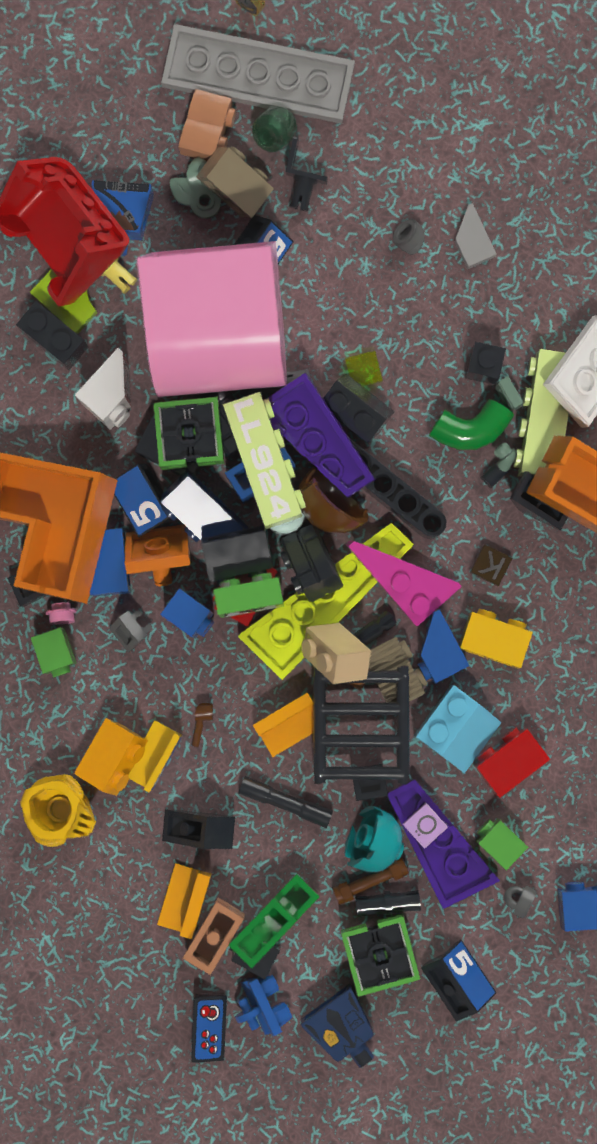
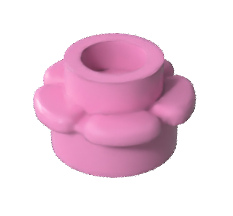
(61, 613)

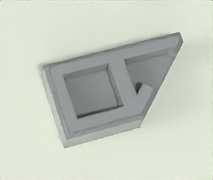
(473, 240)

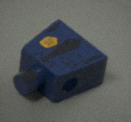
(341, 1027)

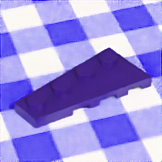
(317, 435)
(449, 860)

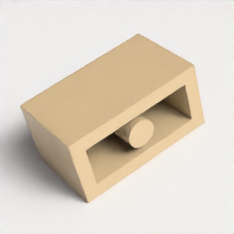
(336, 653)

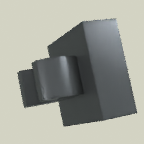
(129, 631)

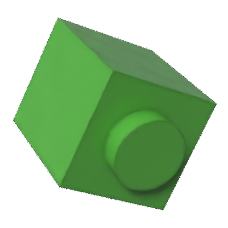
(54, 652)
(500, 842)

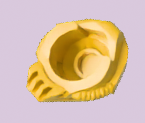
(57, 810)

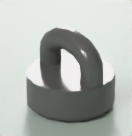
(409, 236)
(523, 905)

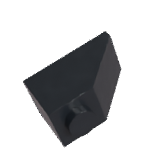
(198, 829)

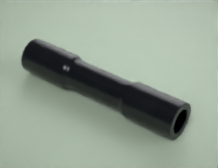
(304, 809)

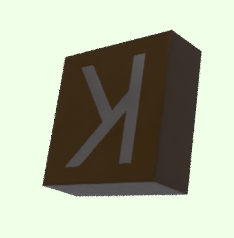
(491, 565)

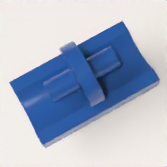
(269, 1017)

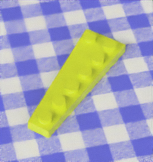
(280, 633)

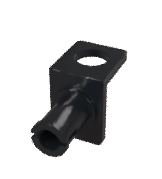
(304, 180)

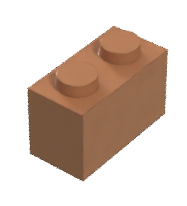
(214, 936)

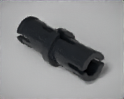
(388, 903)

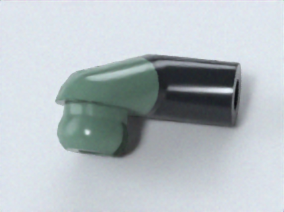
(501, 467)

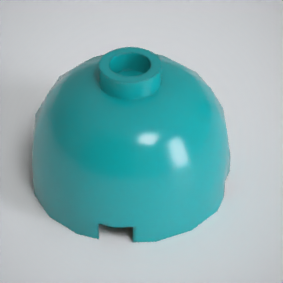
(376, 841)

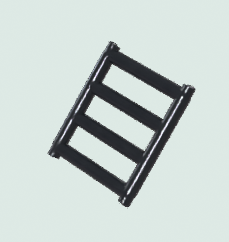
(401, 740)

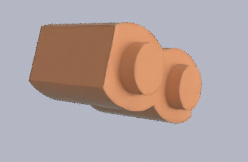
(206, 124)

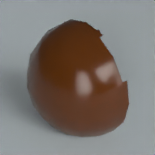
(328, 506)

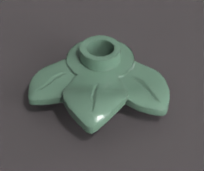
(191, 190)

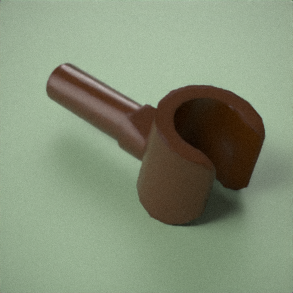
(203, 712)

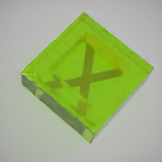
(364, 368)

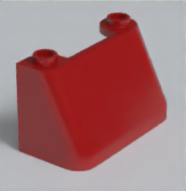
(63, 222)

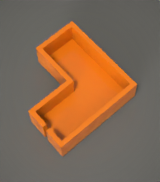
(569, 480)
(64, 519)

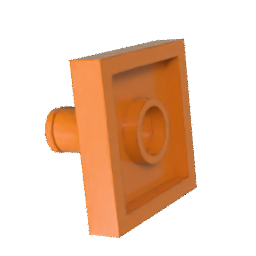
(157, 552)

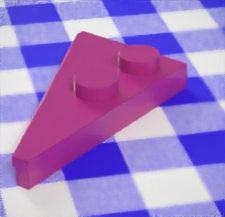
(412, 588)

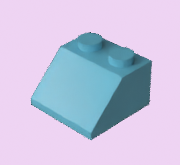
(457, 728)

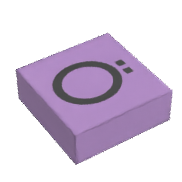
(425, 825)

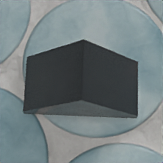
(535, 508)

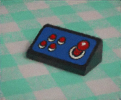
(209, 1028)

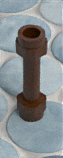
(345, 891)

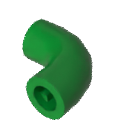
(474, 432)

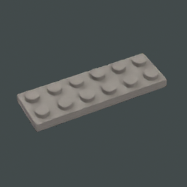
(258, 73)

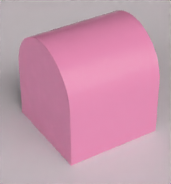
(213, 319)

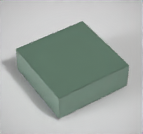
(508, 394)

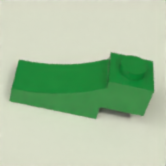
(274, 920)

